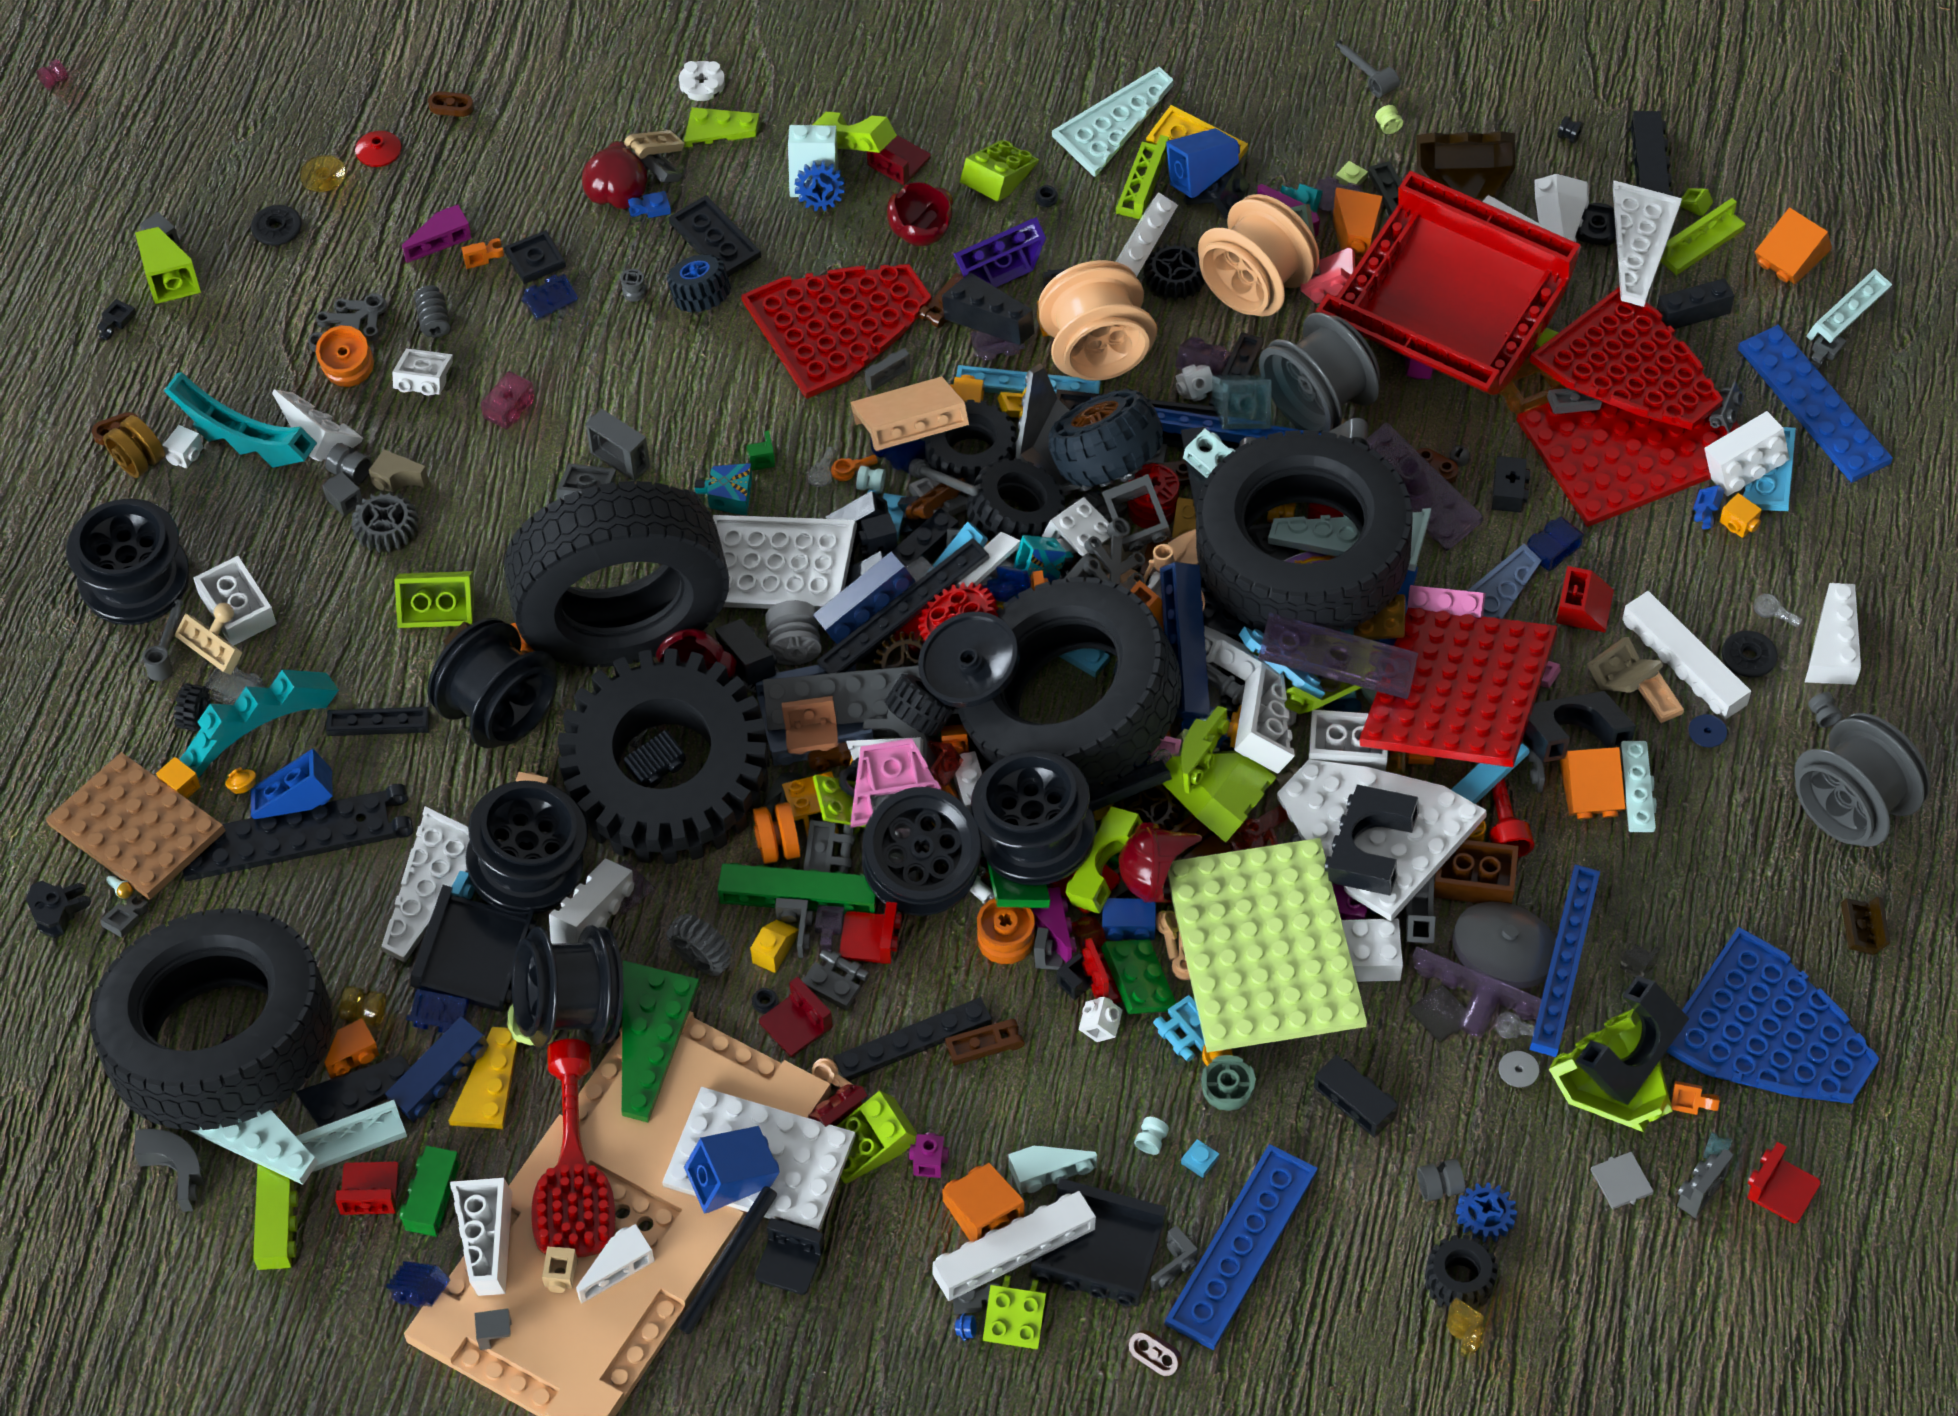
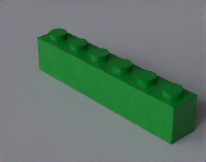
(762, 885)

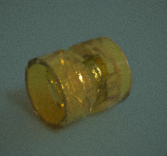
(358, 1004)

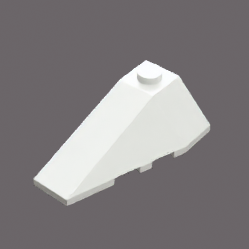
(1561, 204)
(317, 424)

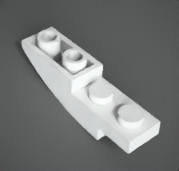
(1230, 654)

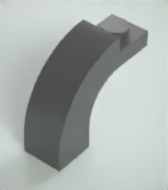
(894, 727)
(1420, 916)
(171, 1150)

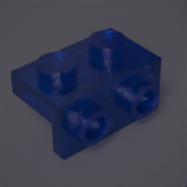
(436, 1010)

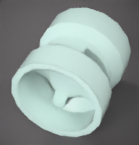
(870, 479)
(1152, 1133)

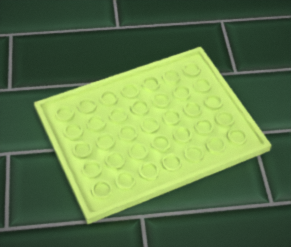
(1264, 945)

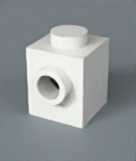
(182, 447)

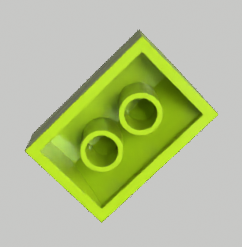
(434, 599)

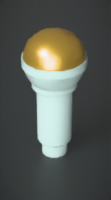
(122, 888)

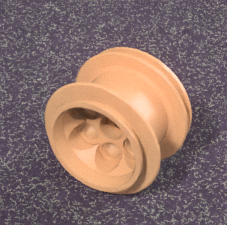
(1258, 255)
(1096, 320)

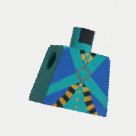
(728, 488)
(1042, 554)

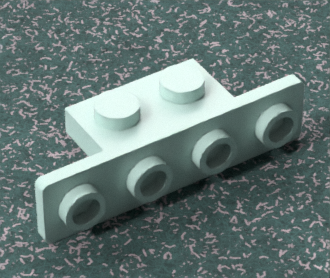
(1638, 786)

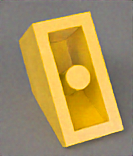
(773, 945)

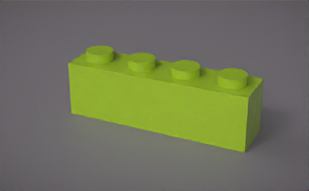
(274, 1220)

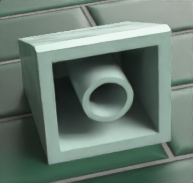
(810, 144)

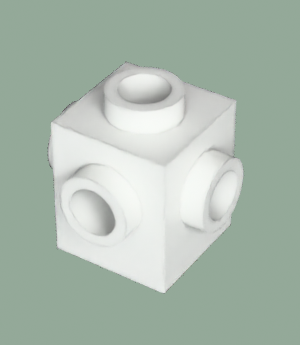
(1194, 382)
(1100, 1019)

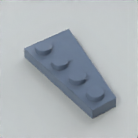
(1507, 581)

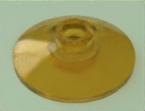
(322, 173)

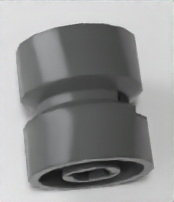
(350, 462)
(1439, 1180)

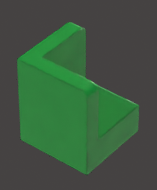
(761, 454)

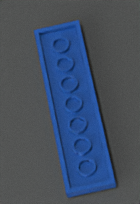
(1815, 403)
(1241, 1247)

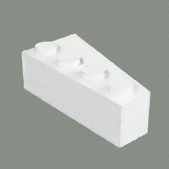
(1836, 644)
(1263, 720)
(591, 902)
(484, 1227)

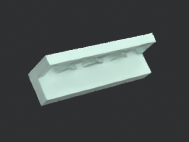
(1850, 307)
(354, 1139)

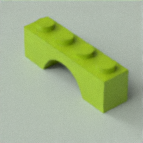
(868, 135)
(1088, 887)

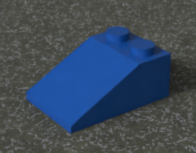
(293, 788)

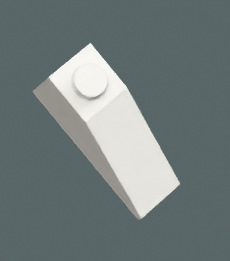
(619, 1259)

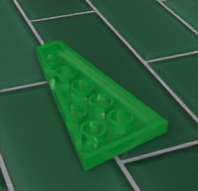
(652, 1023)

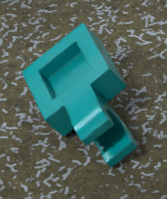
(1304, 194)

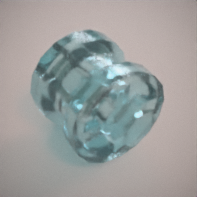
(1716, 1145)

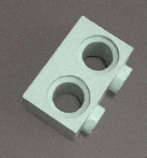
(1206, 461)

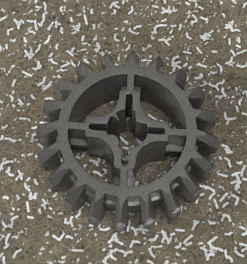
(384, 529)
(699, 944)

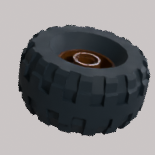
(1105, 438)

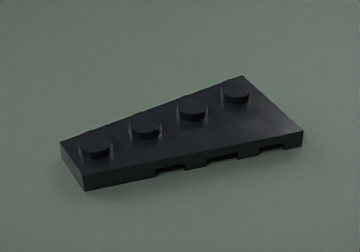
(352, 1091)

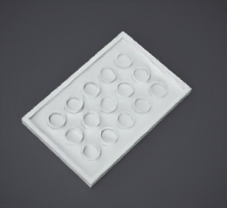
(784, 559)
(805, 1149)

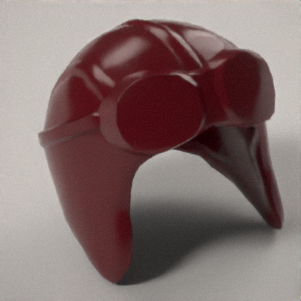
(1148, 858)

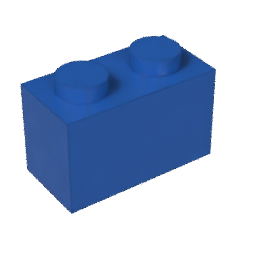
(1128, 919)

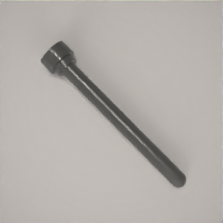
(920, 469)

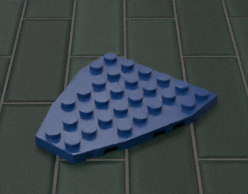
(1771, 1028)

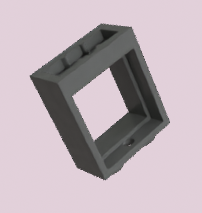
(618, 444)
(1130, 491)

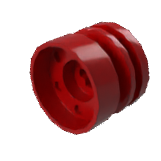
(1166, 486)

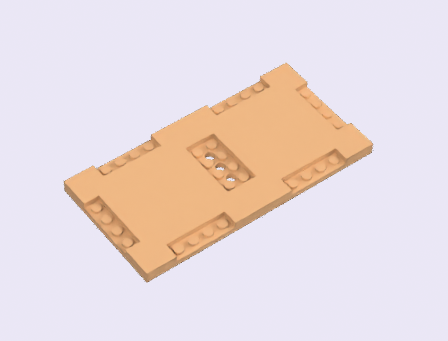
(593, 1353)

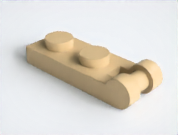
(654, 143)

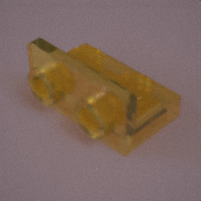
(1465, 1324)

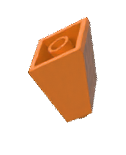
(1356, 220)
(1793, 247)
(1593, 782)
(982, 1201)

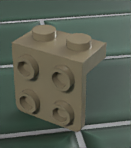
(1621, 668)

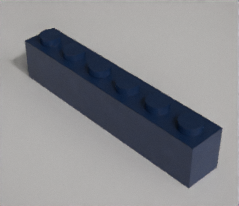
(1185, 631)

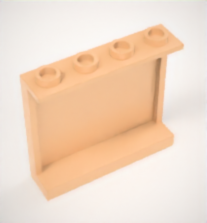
(910, 413)

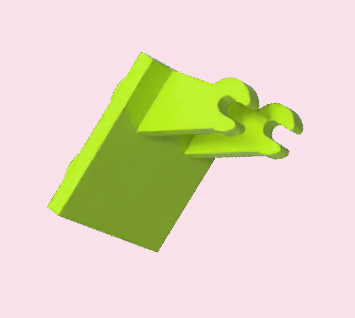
(833, 801)
(1014, 1315)

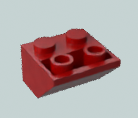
(1584, 600)

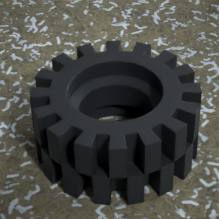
(190, 706)

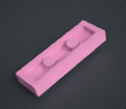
(1452, 601)

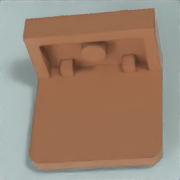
(810, 725)

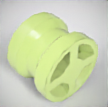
(1389, 119)

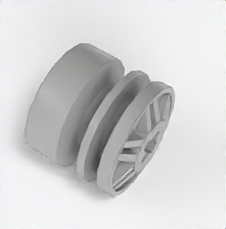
(793, 632)

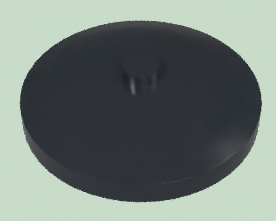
(969, 659)

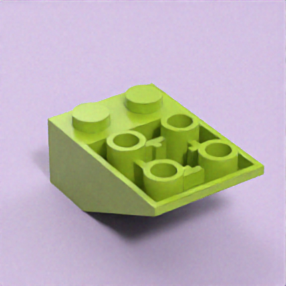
(997, 169)
(880, 1135)

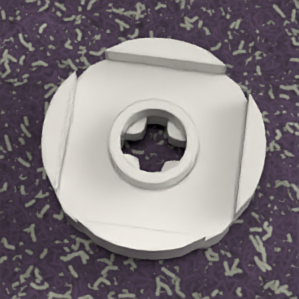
(698, 70)

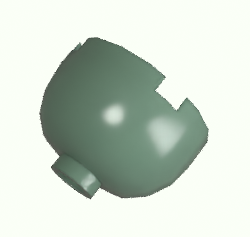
(1228, 1083)

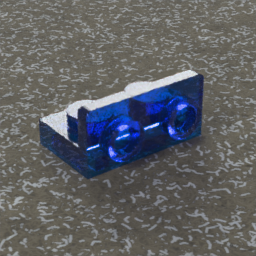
(549, 297)
(1009, 583)

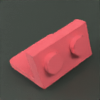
(1333, 275)

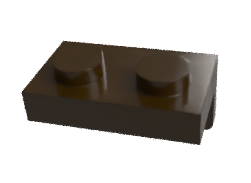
(1865, 925)

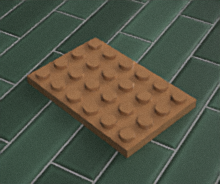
(135, 825)

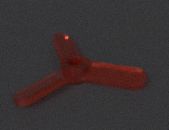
(1252, 829)

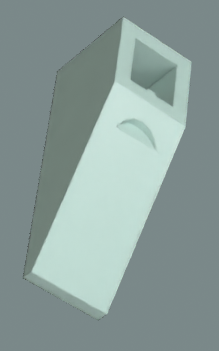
(1046, 1165)

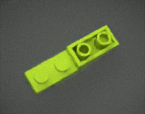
(1199, 745)

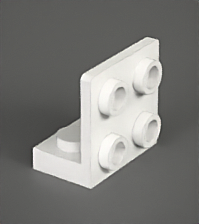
(1078, 525)

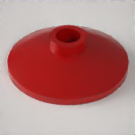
(378, 148)

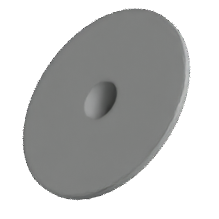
(1518, 1069)

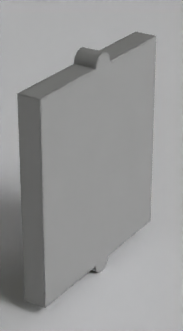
(1621, 1180)

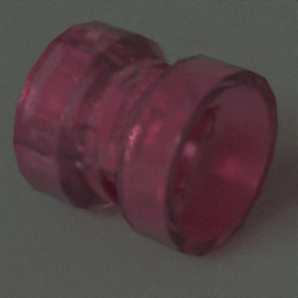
(52, 74)

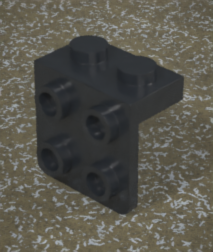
(1223, 192)
(790, 1256)

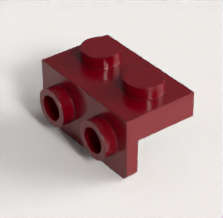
(839, 1105)

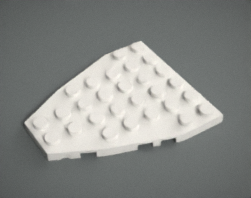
(1319, 798)

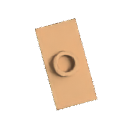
(1660, 698)

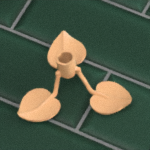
(1180, 549)

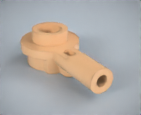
(1167, 924)
(1179, 964)
(828, 1071)

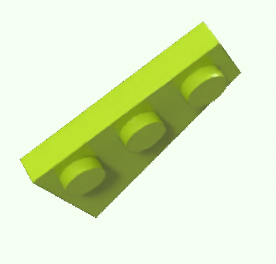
(715, 124)

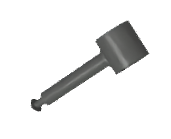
(1379, 81)
(156, 657)

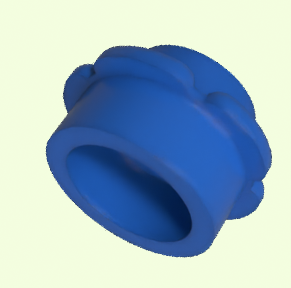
(966, 1326)

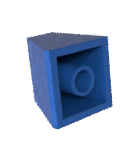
(1200, 160)
(730, 1167)

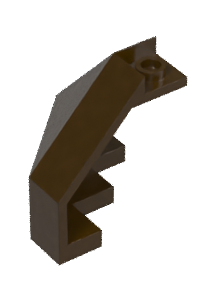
(1468, 161)

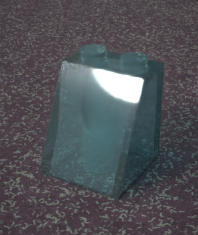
(1242, 401)

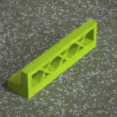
(1147, 181)
(1702, 237)

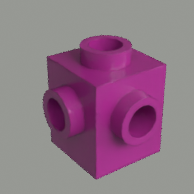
(928, 1155)

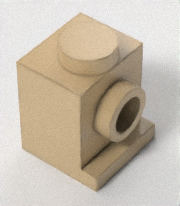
(558, 1261)

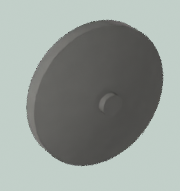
(1504, 943)

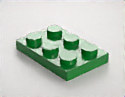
(1138, 976)

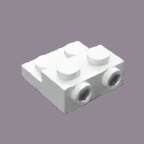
(421, 371)

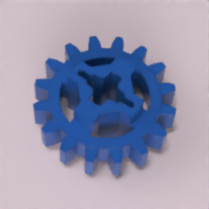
(828, 183)
(1479, 1201)

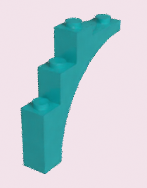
(216, 421)
(255, 706)

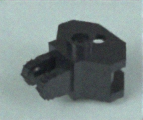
(52, 906)

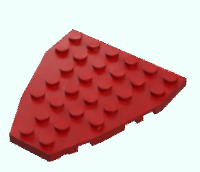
(836, 321)
(1631, 362)

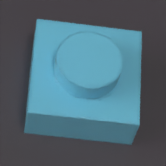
(462, 886)
(1200, 1158)

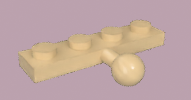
(207, 640)

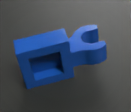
(653, 204)
(1706, 502)

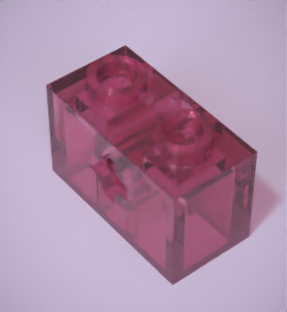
(507, 400)

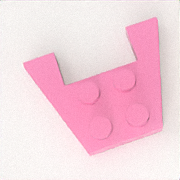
(885, 771)

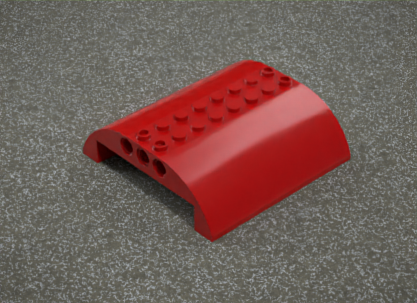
(1456, 284)

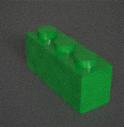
(430, 1191)

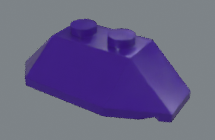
(1004, 255)

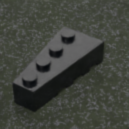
(988, 310)

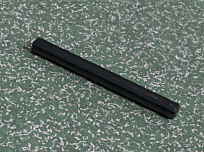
(727, 1260)

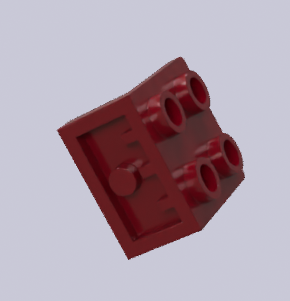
(899, 160)
(797, 1019)

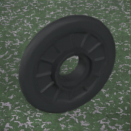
(266, 217)
(1749, 667)

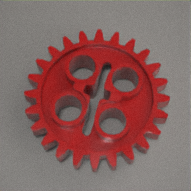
(954, 603)

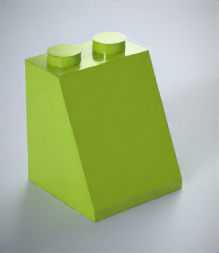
(166, 266)

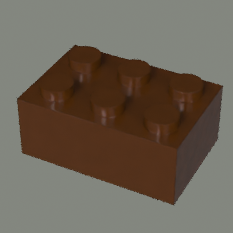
(1478, 873)

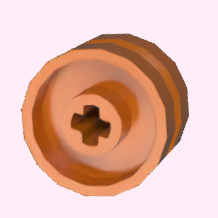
(344, 356)
(771, 833)
(1005, 932)

